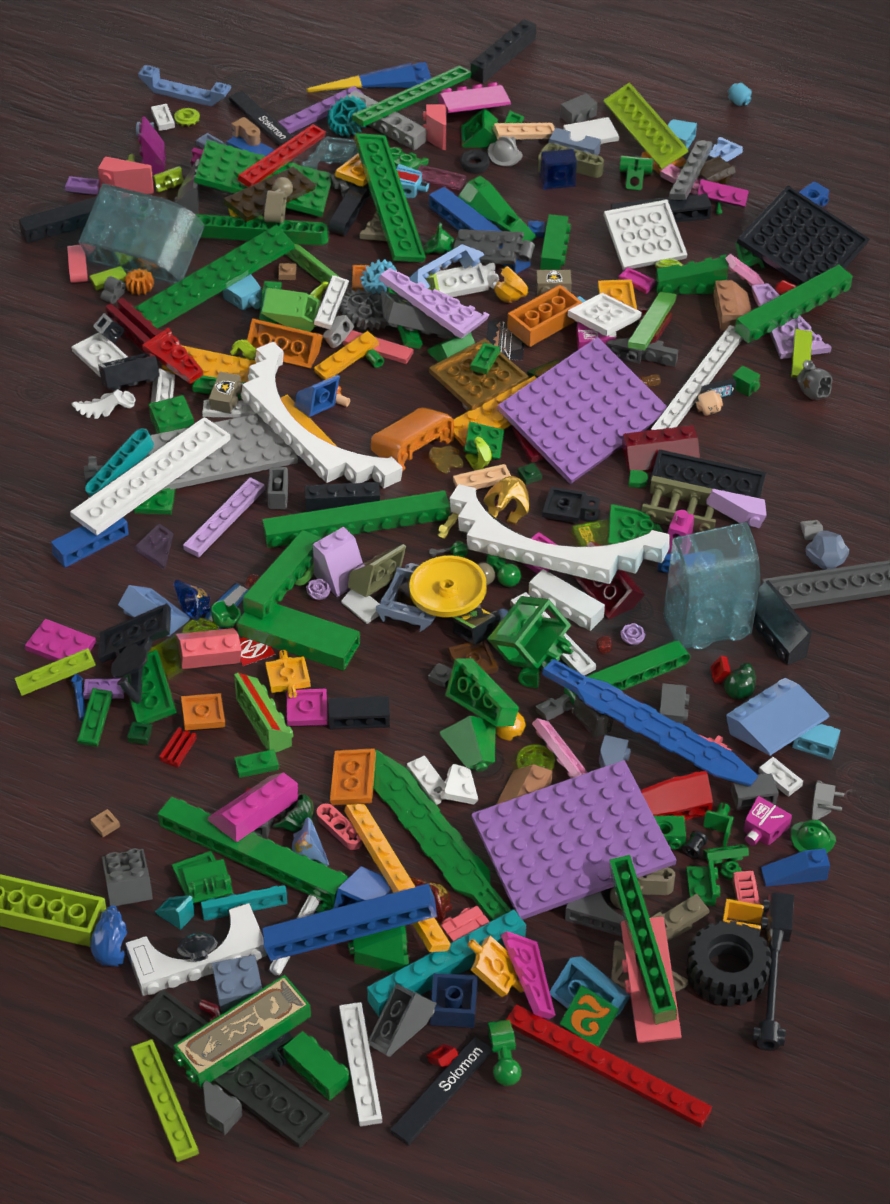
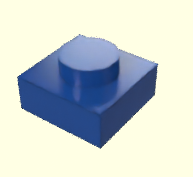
(537, 228)

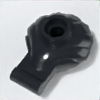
(197, 946)

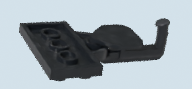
(130, 644)

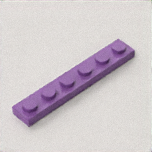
(313, 112)

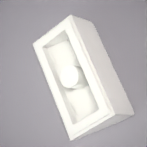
(361, 606)

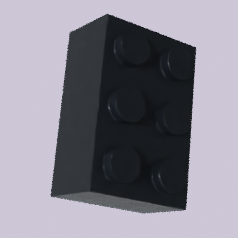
(129, 371)

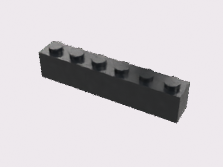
(503, 51)
(693, 208)
(56, 220)

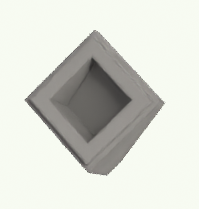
(810, 529)

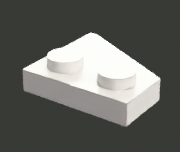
(460, 785)

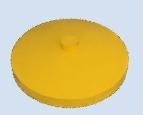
(447, 586)

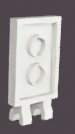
(467, 281)

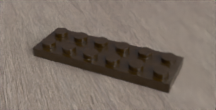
(251, 201)

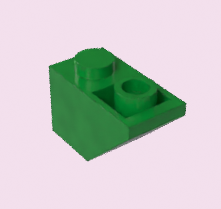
(512, 223)

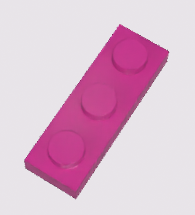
(723, 193)

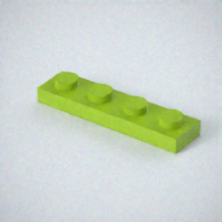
(55, 671)

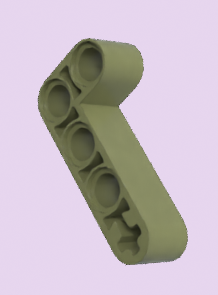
(587, 163)

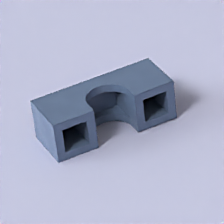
(588, 144)

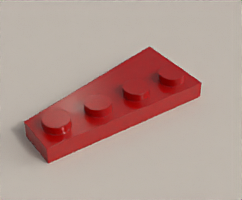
(173, 356)

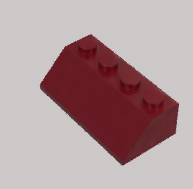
(642, 447)
(618, 596)

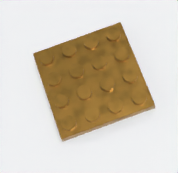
(474, 387)

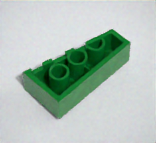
(692, 277)
(480, 694)

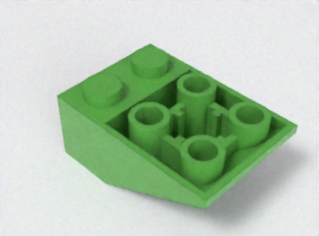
(291, 308)

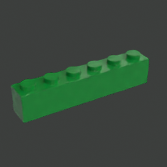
(281, 576)

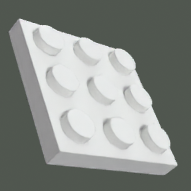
(604, 314)

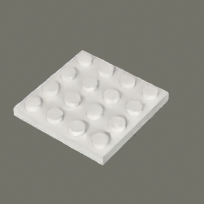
(645, 234)

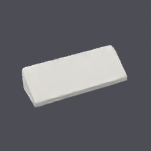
(163, 386)

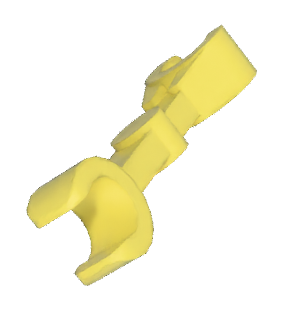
(444, 529)

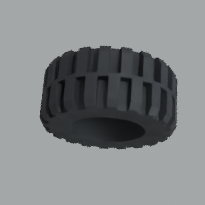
(721, 985)

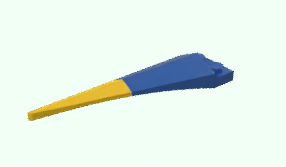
(398, 76)

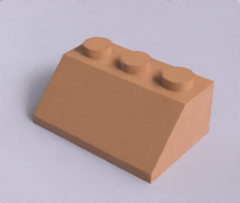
(730, 303)
(525, 781)

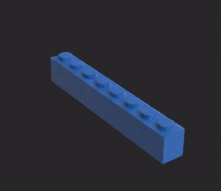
(464, 217)
(349, 922)

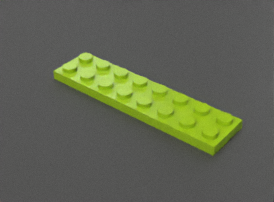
(645, 126)

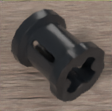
(694, 844)

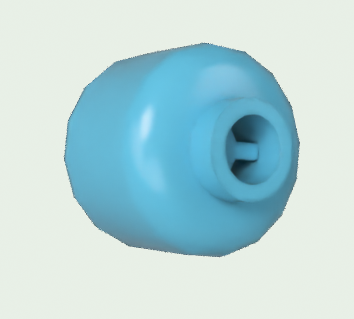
(739, 94)

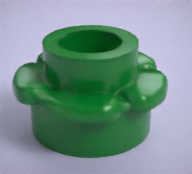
(459, 549)
(726, 872)

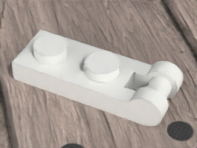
(427, 778)

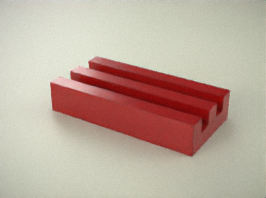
(184, 735)

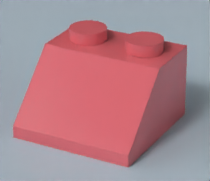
(436, 125)

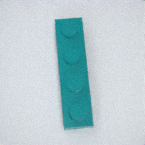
(258, 900)

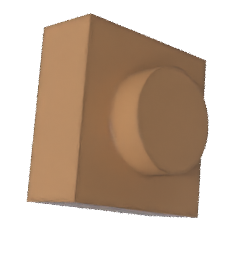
(287, 271)
(105, 823)

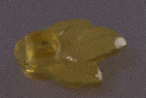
(445, 458)

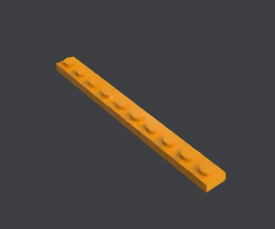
(393, 871)

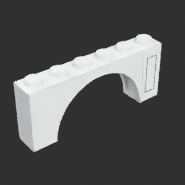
(160, 972)

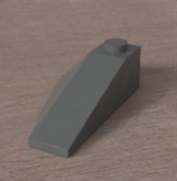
(189, 191)

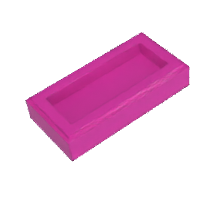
(639, 281)

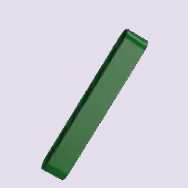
(641, 667)

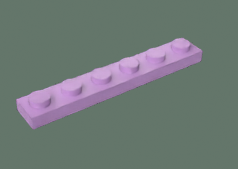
(224, 517)

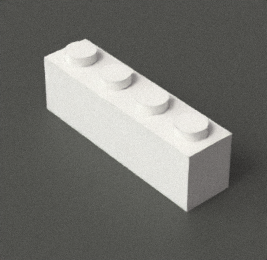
(567, 599)

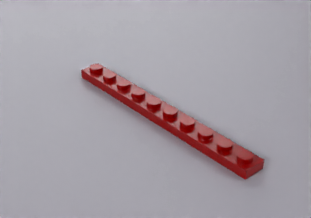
(609, 1066)

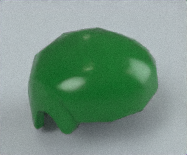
(225, 615)

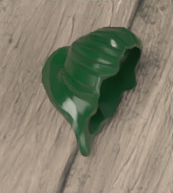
(741, 682)
(295, 814)

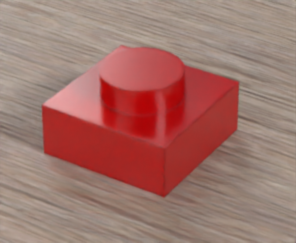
(720, 669)
(442, 1055)

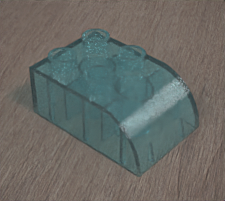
(141, 233)
(712, 586)

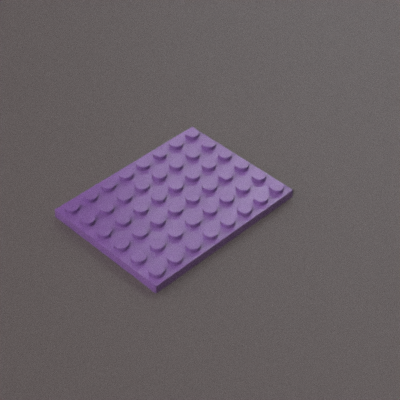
(582, 409)
(561, 838)

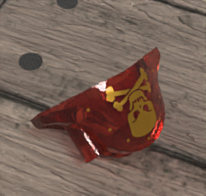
(441, 896)

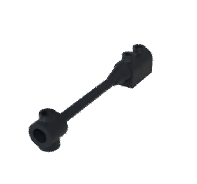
(777, 929)

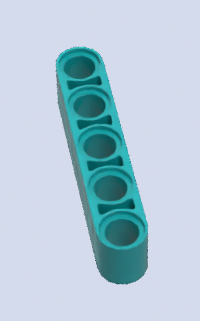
(127, 457)

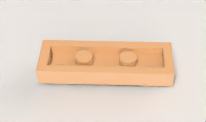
(482, 478)

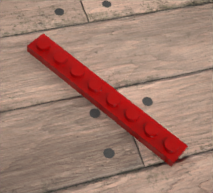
(281, 156)

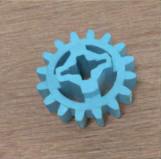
(373, 274)

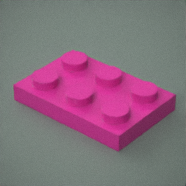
(58, 641)

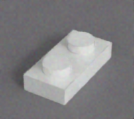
(163, 117)
(783, 777)

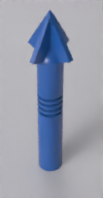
(77, 684)

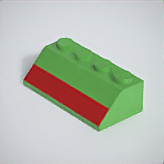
(262, 713)

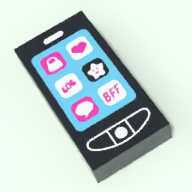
(725, 388)

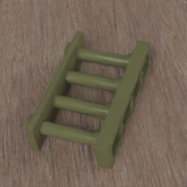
(679, 491)

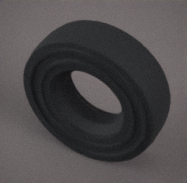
(474, 155)

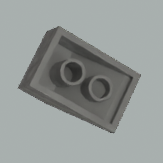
(400, 1019)

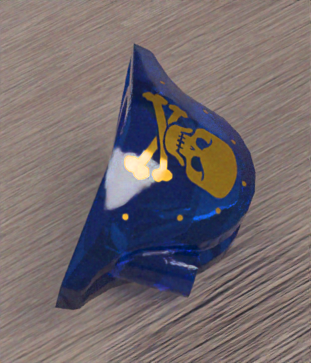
(192, 599)

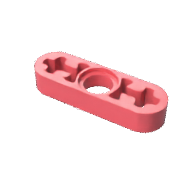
(336, 818)

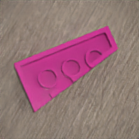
(530, 971)

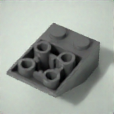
(127, 877)

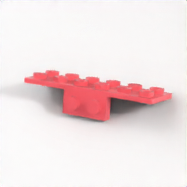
(644, 1023)

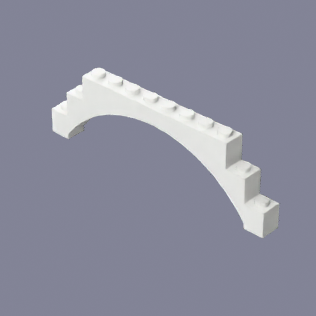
(322, 457)
(592, 563)

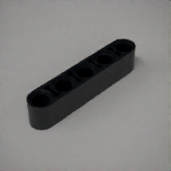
(349, 209)

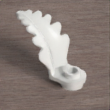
(105, 404)

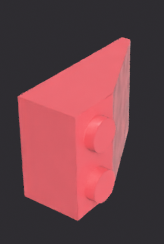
(126, 175)

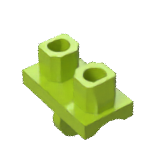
(168, 179)

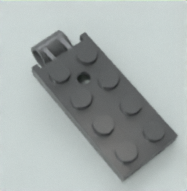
(489, 244)

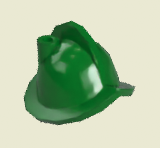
(439, 242)
(812, 836)

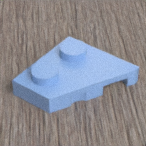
(725, 148)

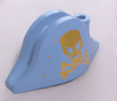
(308, 843)

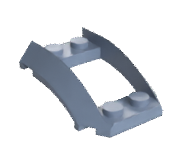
(391, 608)

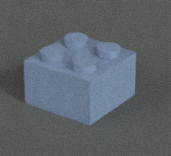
(236, 981)

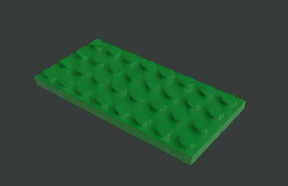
(223, 164)

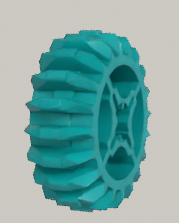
(338, 116)

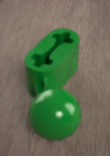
(508, 574)
(502, 1040)

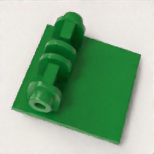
(491, 435)
(207, 881)

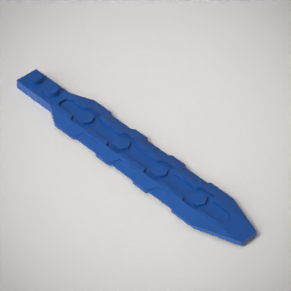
(647, 721)

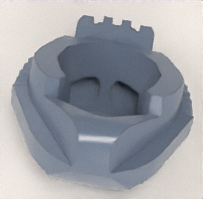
(827, 550)

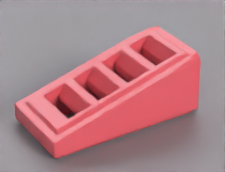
(745, 880)

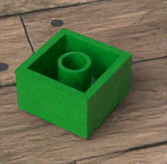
(170, 414)

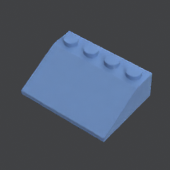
(775, 717)

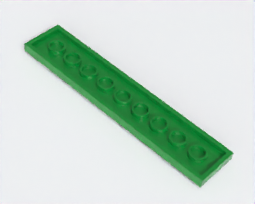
(389, 198)
(216, 277)

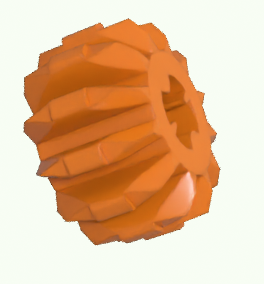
(139, 281)

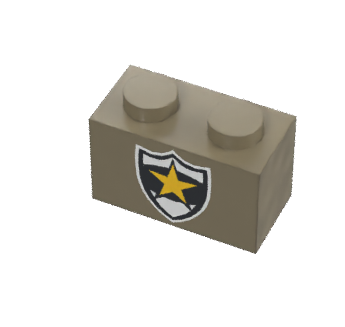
(550, 279)
(225, 392)

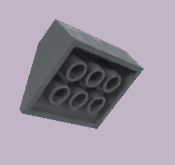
(401, 312)

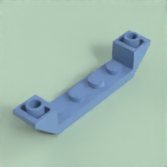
(151, 77)
(465, 254)

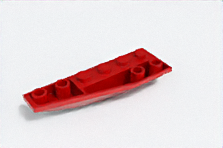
(680, 796)

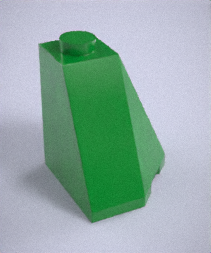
(472, 742)
(381, 950)

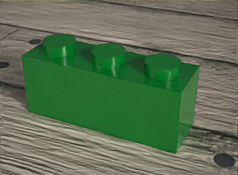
(316, 1065)

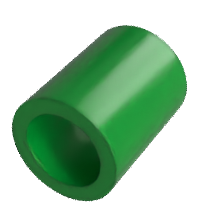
(375, 358)

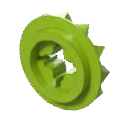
(191, 116)
(667, 262)

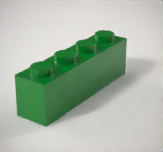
(554, 242)

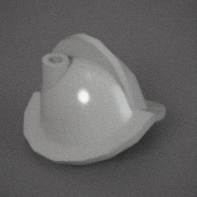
(504, 152)

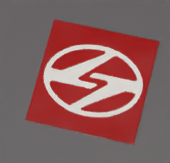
(253, 651)

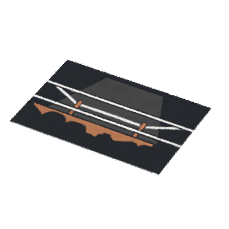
(509, 343)

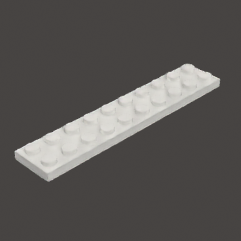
(150, 476)

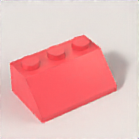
(209, 648)

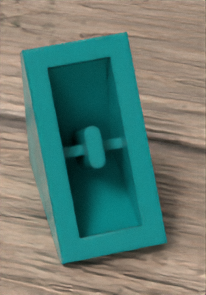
(177, 910)

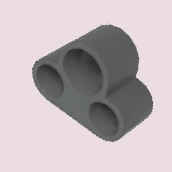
(113, 290)

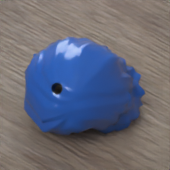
(108, 938)

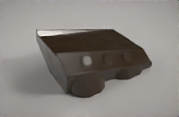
(717, 171)

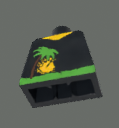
(475, 625)

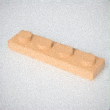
(524, 130)

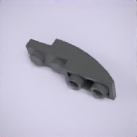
(654, 352)

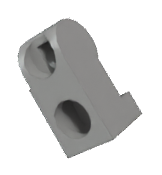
(338, 332)

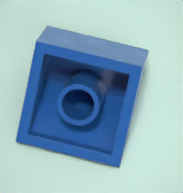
(318, 396)

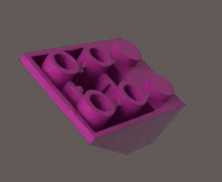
(152, 147)

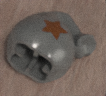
(814, 382)

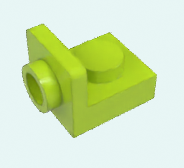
(246, 347)

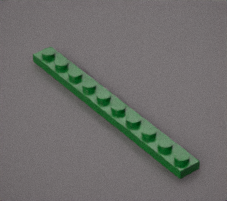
(411, 96)

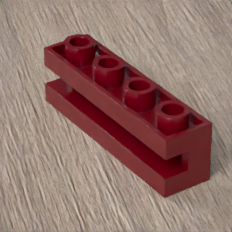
(136, 327)

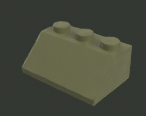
(377, 571)

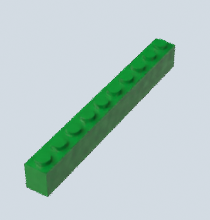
(358, 517)
(253, 852)

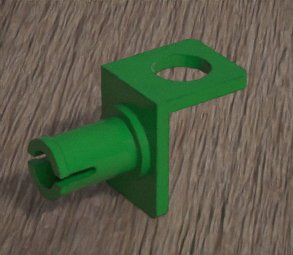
(719, 821)

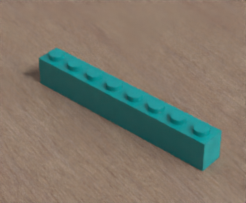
(458, 959)

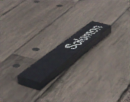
(260, 118)
(441, 1091)

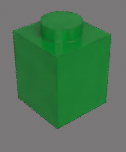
(746, 381)

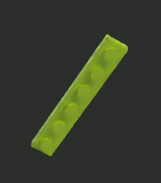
(165, 1100)

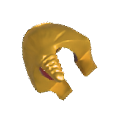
(508, 488)

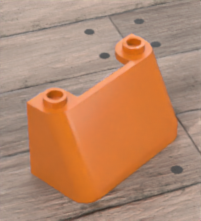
(412, 433)

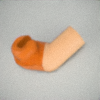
(341, 399)

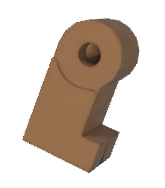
(247, 131)

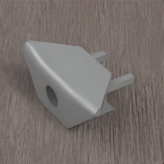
(823, 800)

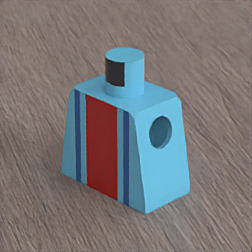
(411, 181)

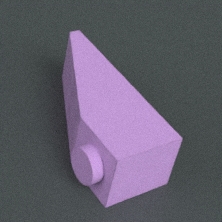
(739, 507)

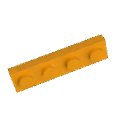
(346, 356)

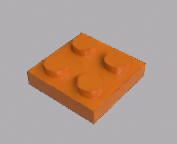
(202, 711)

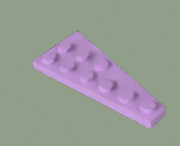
(435, 304)
(784, 335)

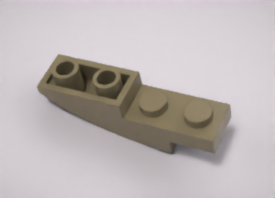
(683, 916)

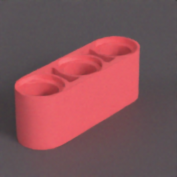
(77, 264)

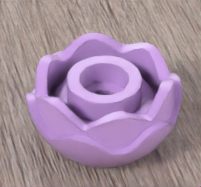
(318, 589)
(632, 634)

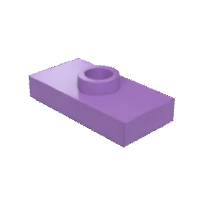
(82, 185)
(104, 684)

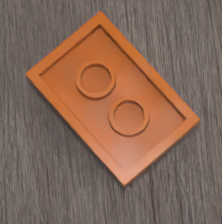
(353, 776)

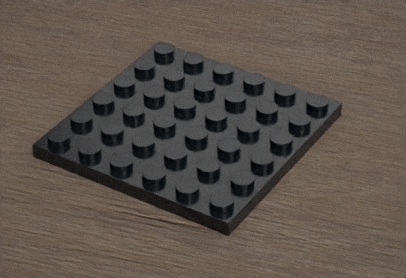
(801, 237)

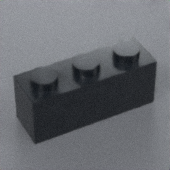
(359, 712)

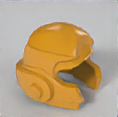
(512, 288)

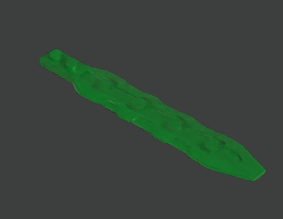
(436, 836)

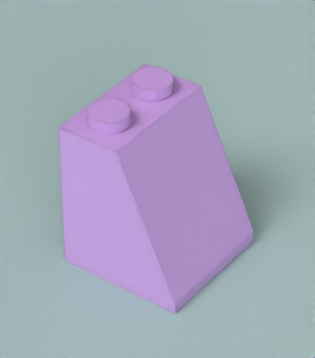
(335, 559)

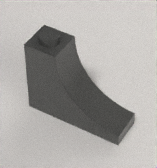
(594, 913)

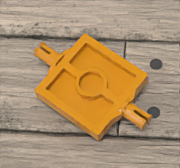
(287, 674)
(494, 966)

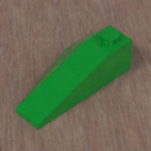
(485, 199)

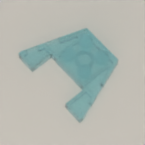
(332, 151)

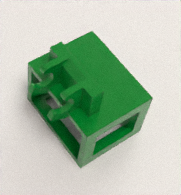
(529, 638)

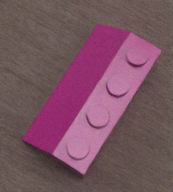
(256, 806)

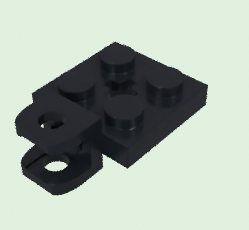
(576, 508)

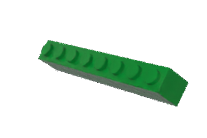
(793, 303)
(643, 940)

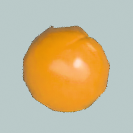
(509, 732)

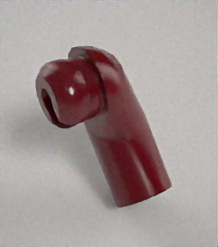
(211, 1008)

